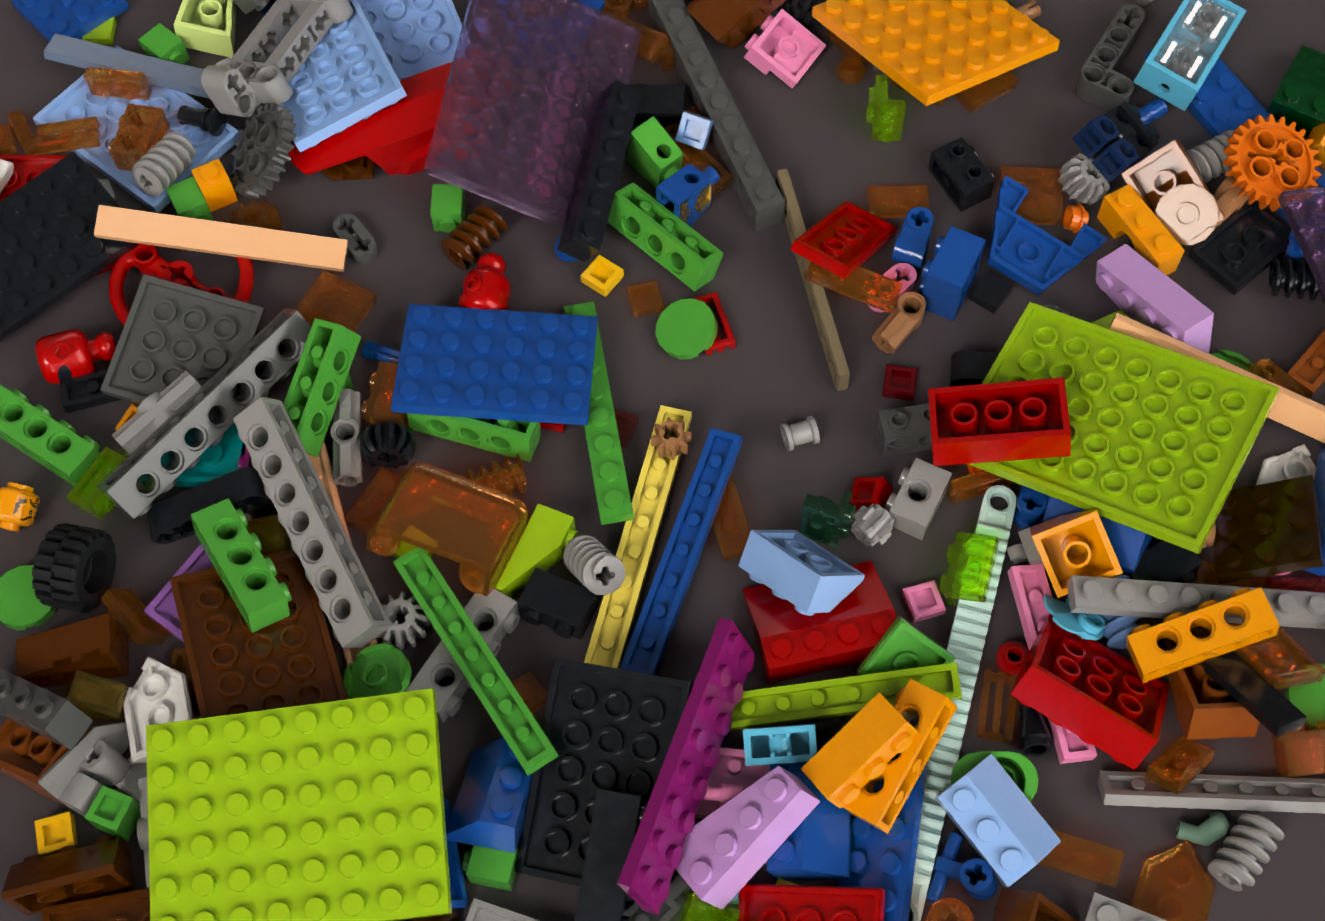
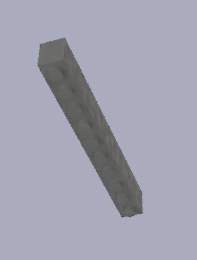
(711, 96)

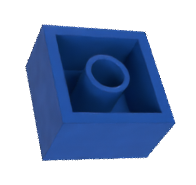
(951, 272)

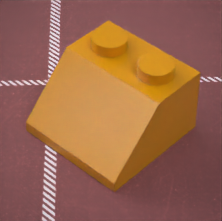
(1076, 547)

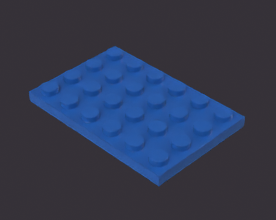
(496, 364)

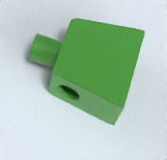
(653, 152)

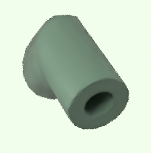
(1206, 832)

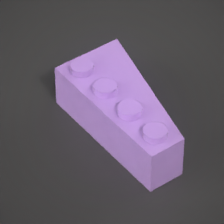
(1154, 298)
(743, 835)

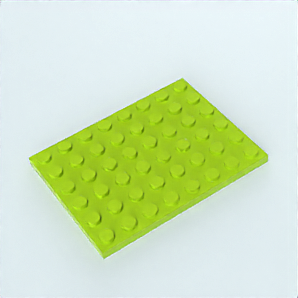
(1148, 426)
(300, 813)

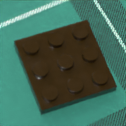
(1268, 530)

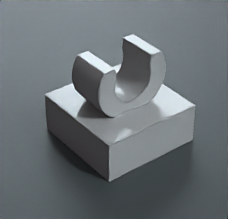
(1025, 551)

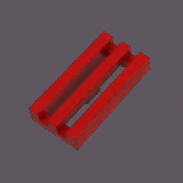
(719, 344)

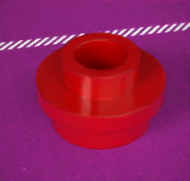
(1005, 663)

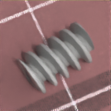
(1210, 155)
(163, 163)
(593, 565)
(1243, 849)

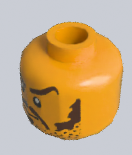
(17, 506)

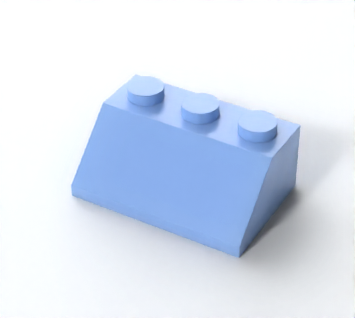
(798, 570)
(998, 820)

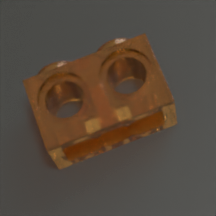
(137, 133)

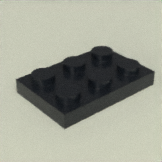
(1241, 247)

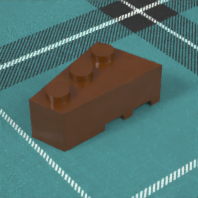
(88, 646)

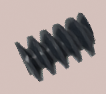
(1292, 277)

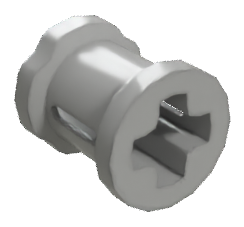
(800, 433)

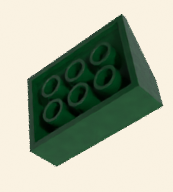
(1302, 92)

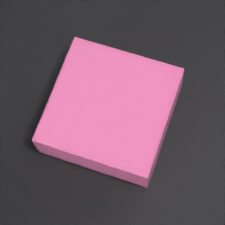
(923, 601)

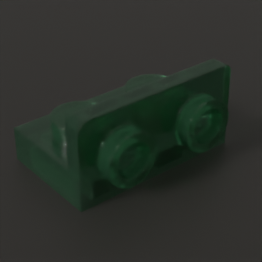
(825, 520)

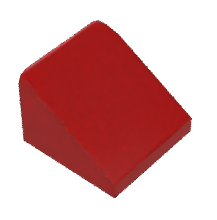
(870, 490)

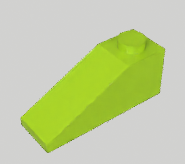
(539, 547)

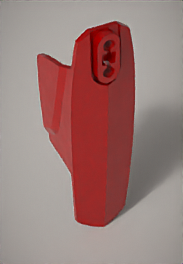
(392, 137)

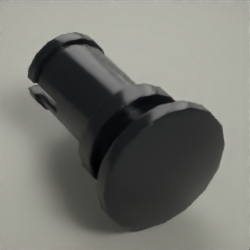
(207, 119)

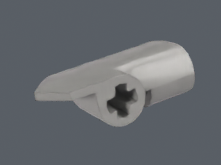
(91, 763)

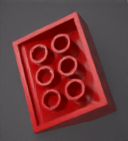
(804, 644)
(1092, 693)

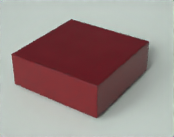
(899, 382)

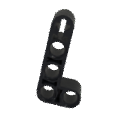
(172, 519)

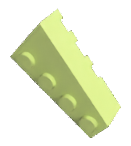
(207, 26)

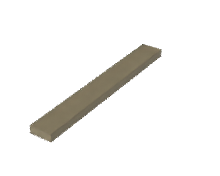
(815, 293)

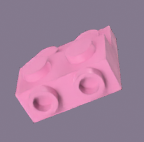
(783, 48)

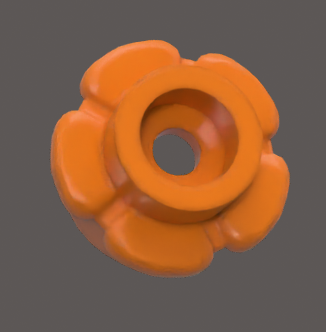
(1075, 217)

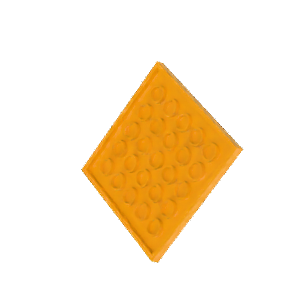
(937, 44)

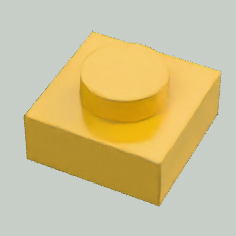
(602, 275)
(55, 833)

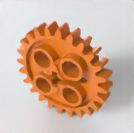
(1275, 155)

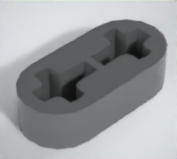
(359, 235)

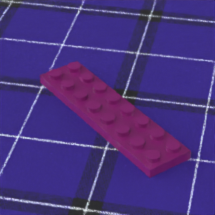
(686, 768)

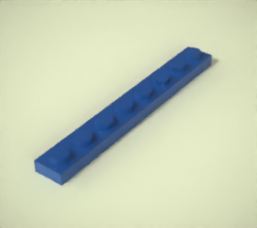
(682, 553)

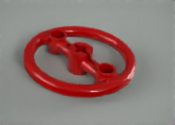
(150, 263)

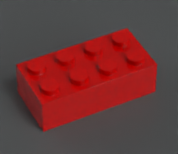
(999, 422)

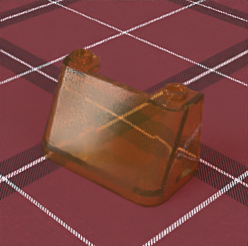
(453, 521)

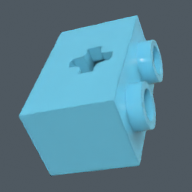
(779, 744)

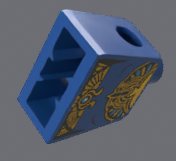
(688, 192)

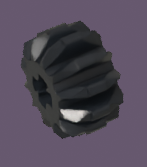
(387, 444)

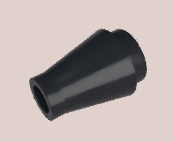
(1033, 732)

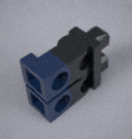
(1126, 134)

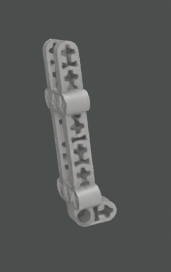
(271, 55)

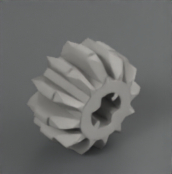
(1083, 180)
(414, 621)

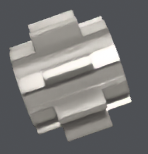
(872, 525)

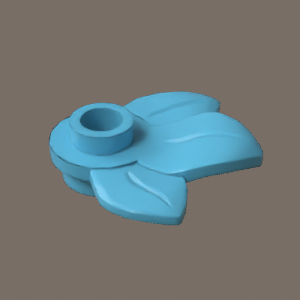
(1084, 625)

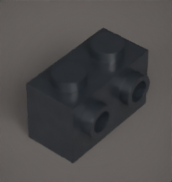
(961, 174)

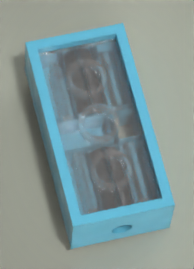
(1189, 49)

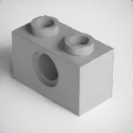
(923, 480)

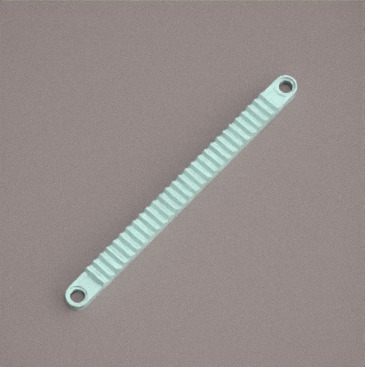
(967, 646)

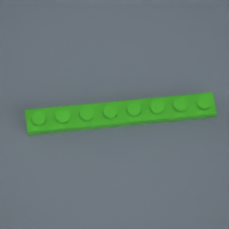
(603, 437)
(476, 661)

